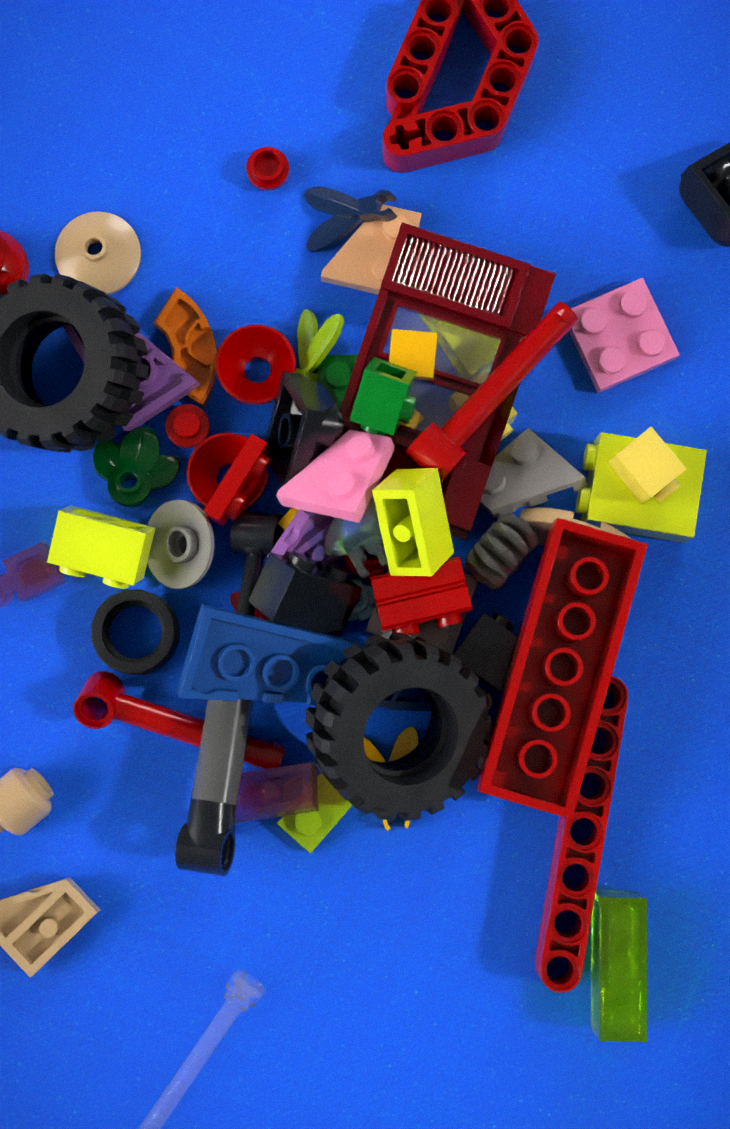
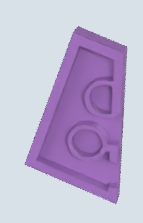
(165, 381)

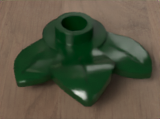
(137, 460)

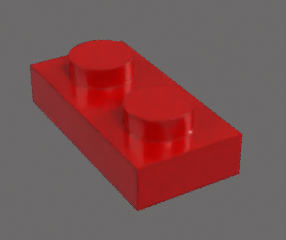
(229, 498)

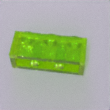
(619, 966)

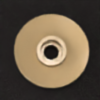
(113, 265)

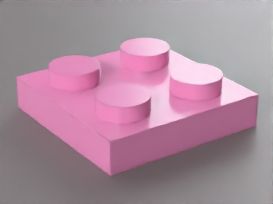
(621, 335)

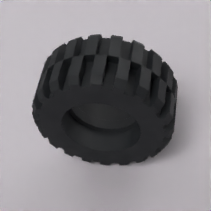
(109, 373)
(442, 758)

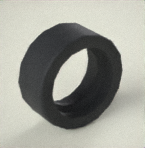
(101, 632)

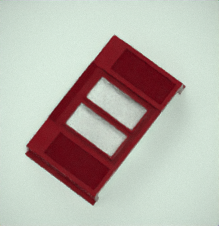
(481, 313)

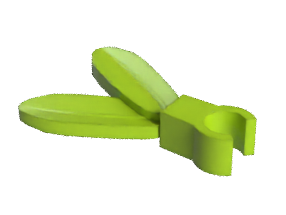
(315, 344)

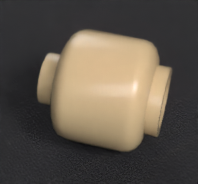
(23, 800)

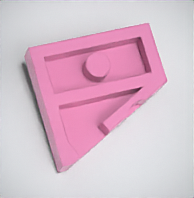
(341, 477)

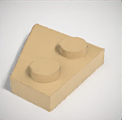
(42, 922)

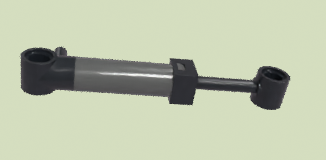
(209, 837)

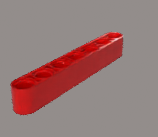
(586, 853)

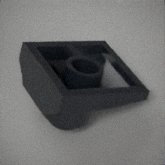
(707, 193)
(300, 425)

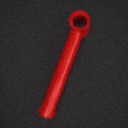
(442, 446)
(155, 718)

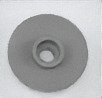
(181, 544)

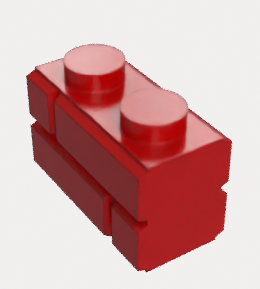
(415, 600)

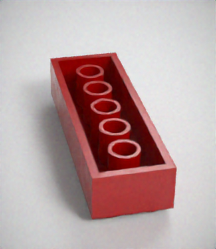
(561, 667)

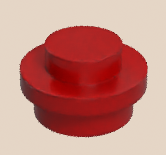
(267, 168)
(187, 426)

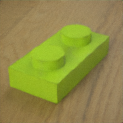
(312, 827)

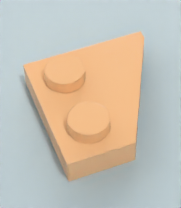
(367, 253)

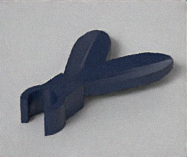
(347, 214)

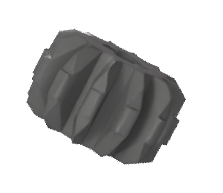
(501, 551)

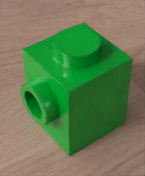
(384, 397)

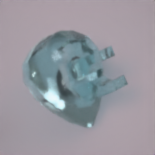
(352, 538)

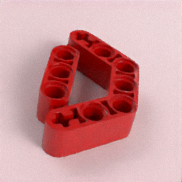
(459, 119)

